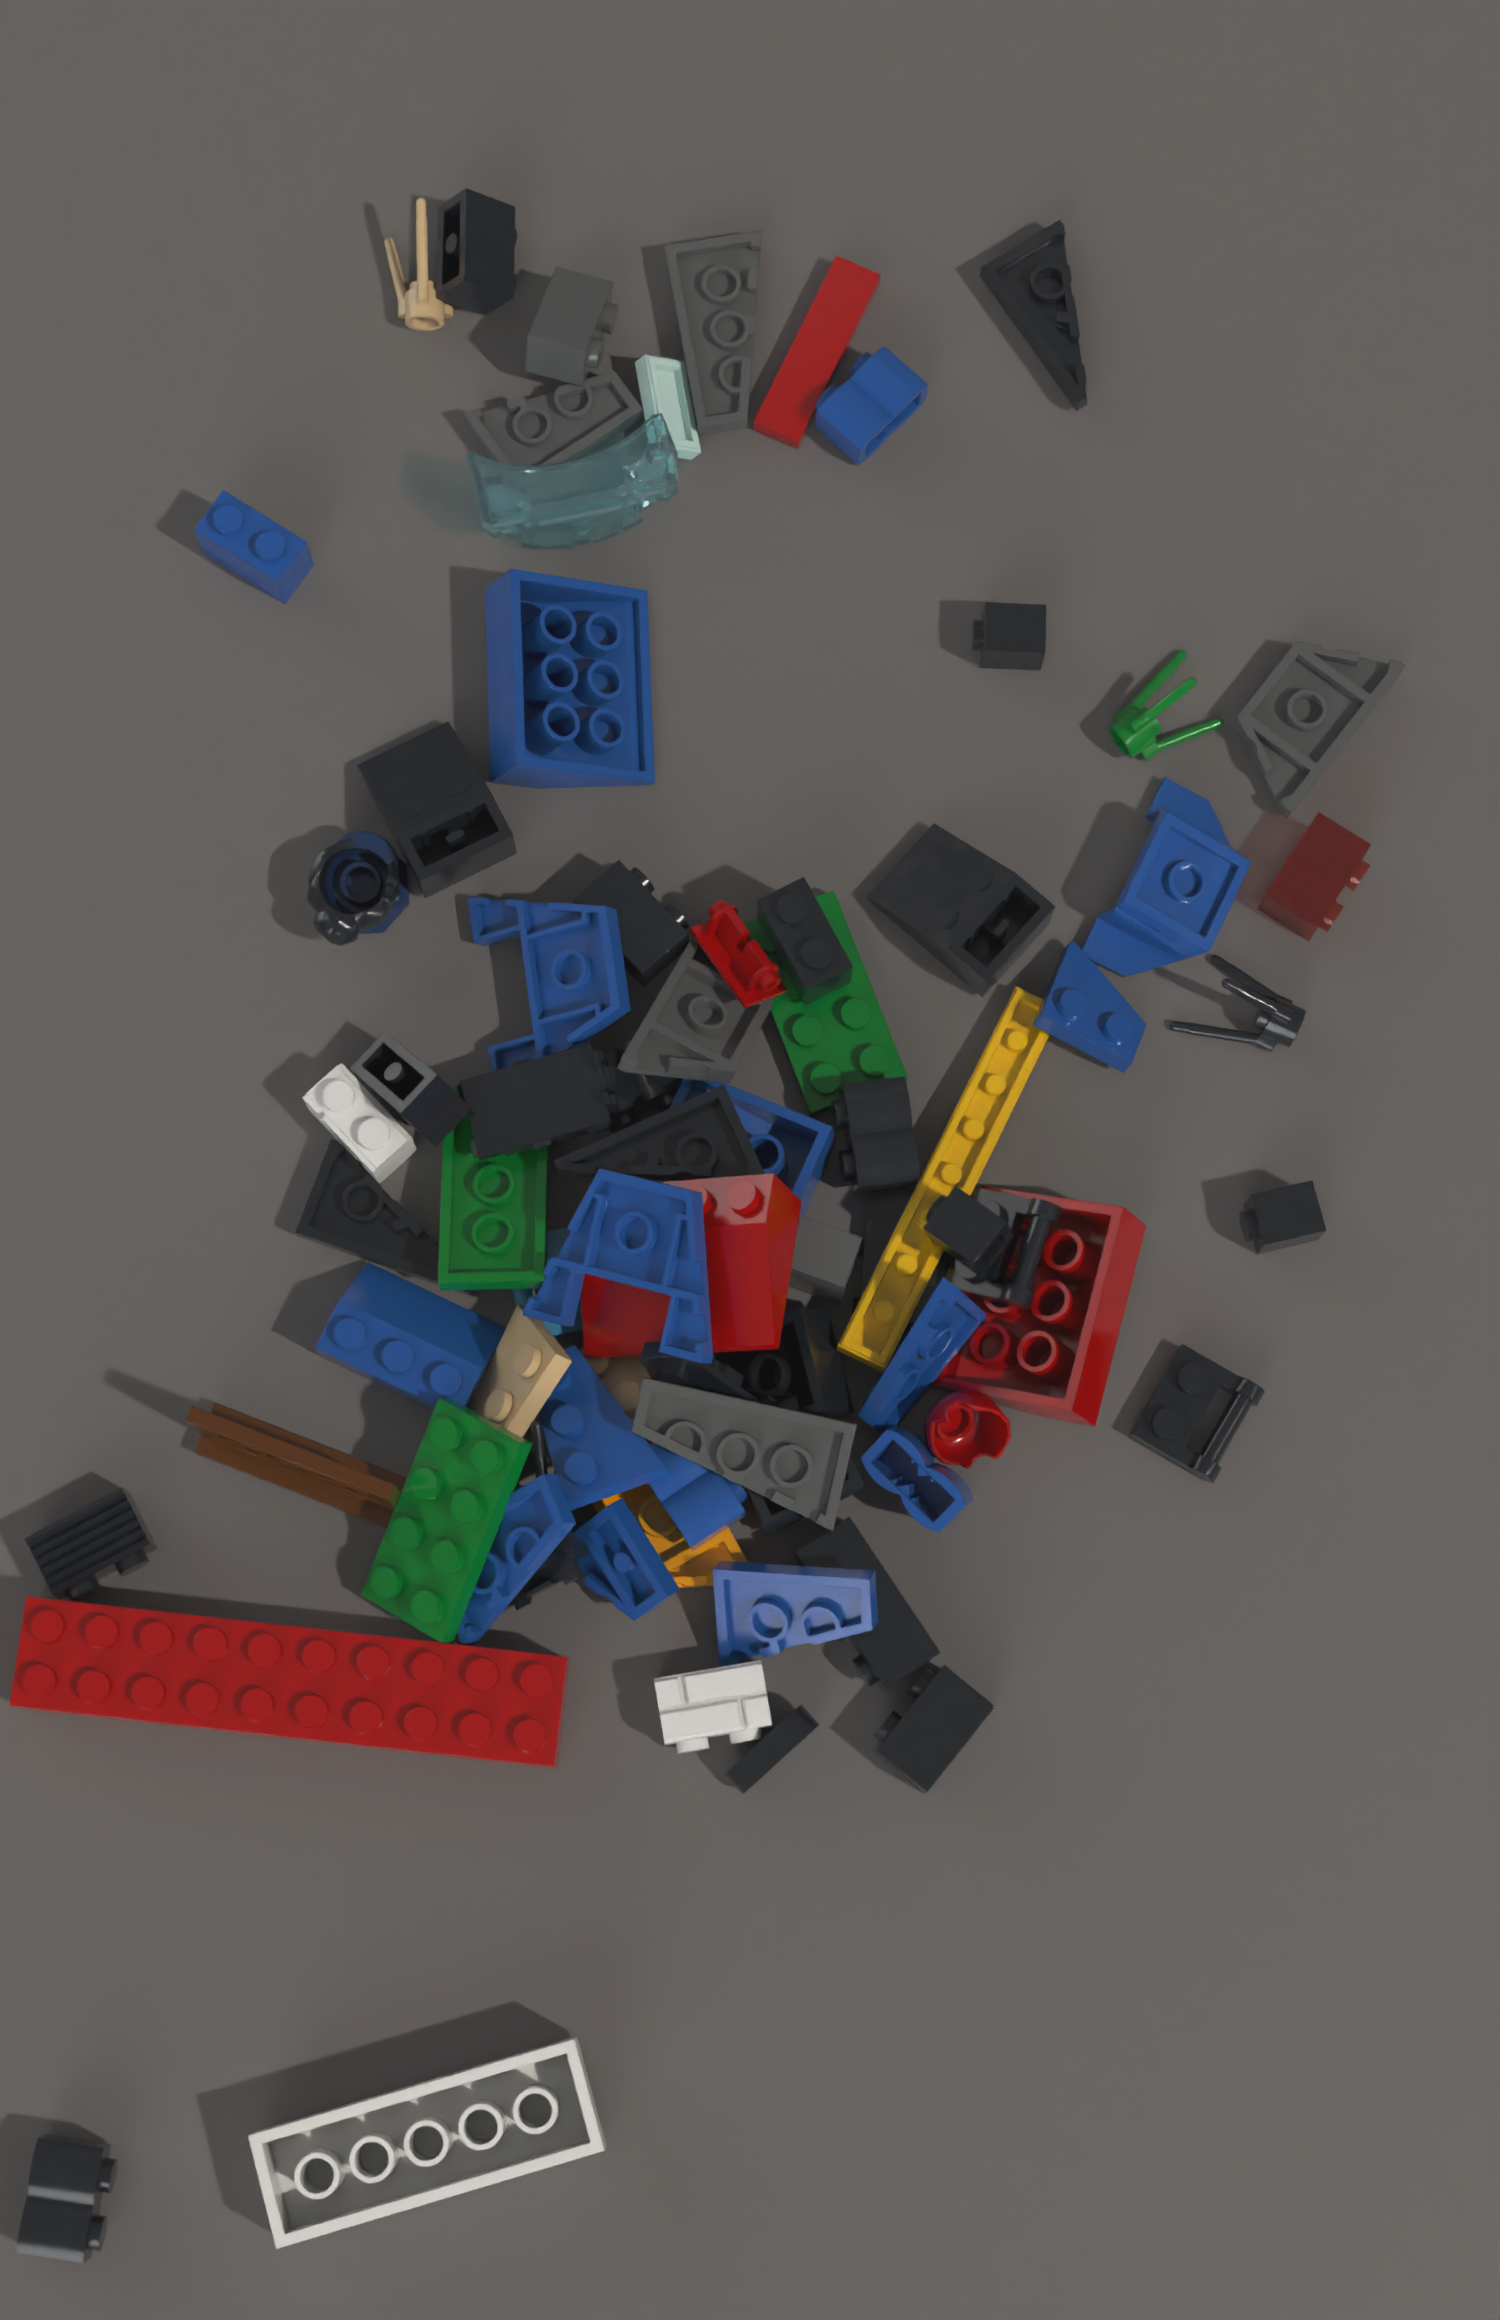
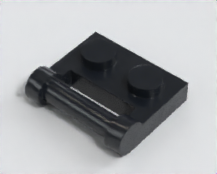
(1013, 1211)
(1180, 1405)

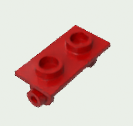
(737, 957)

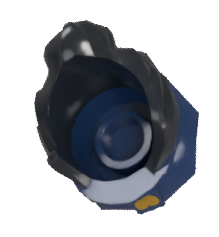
(357, 887)

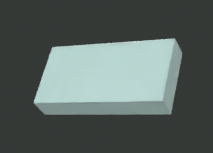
(667, 391)

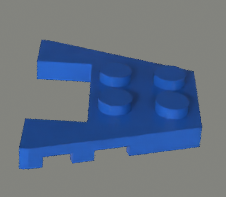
(569, 966)
(642, 1238)

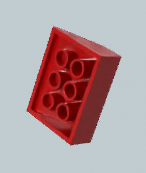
(749, 1265)
(1062, 1347)

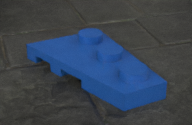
(593, 1439)

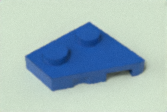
(1089, 1011)
(623, 1562)

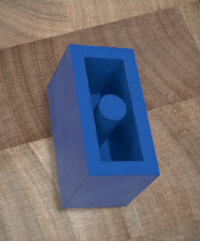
(254, 546)

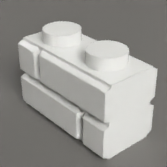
(359, 1123)
(713, 1704)

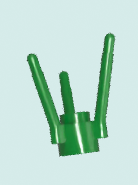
(1136, 729)

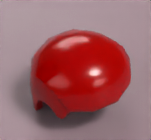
(966, 1428)

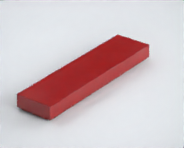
(816, 351)

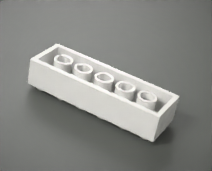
(426, 2142)

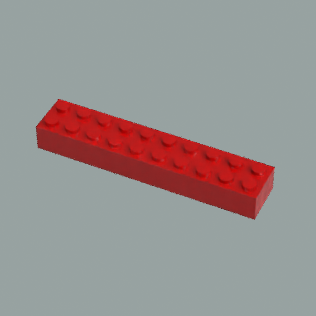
(290, 1682)

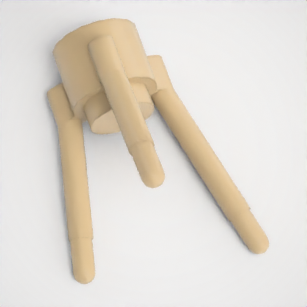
(419, 304)

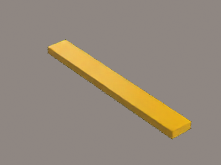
(955, 1162)

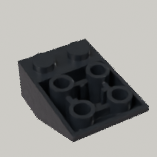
(438, 809)
(962, 907)

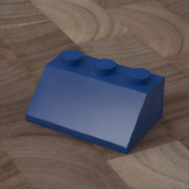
(409, 1339)

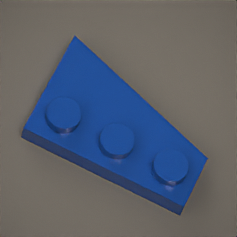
(923, 1355)
(529, 1532)
(785, 1606)

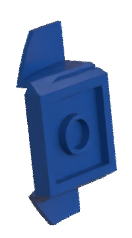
(1174, 890)

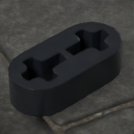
(772, 1749)

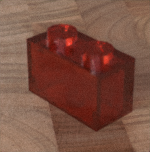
(1314, 876)

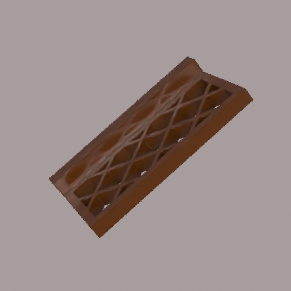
(296, 1464)

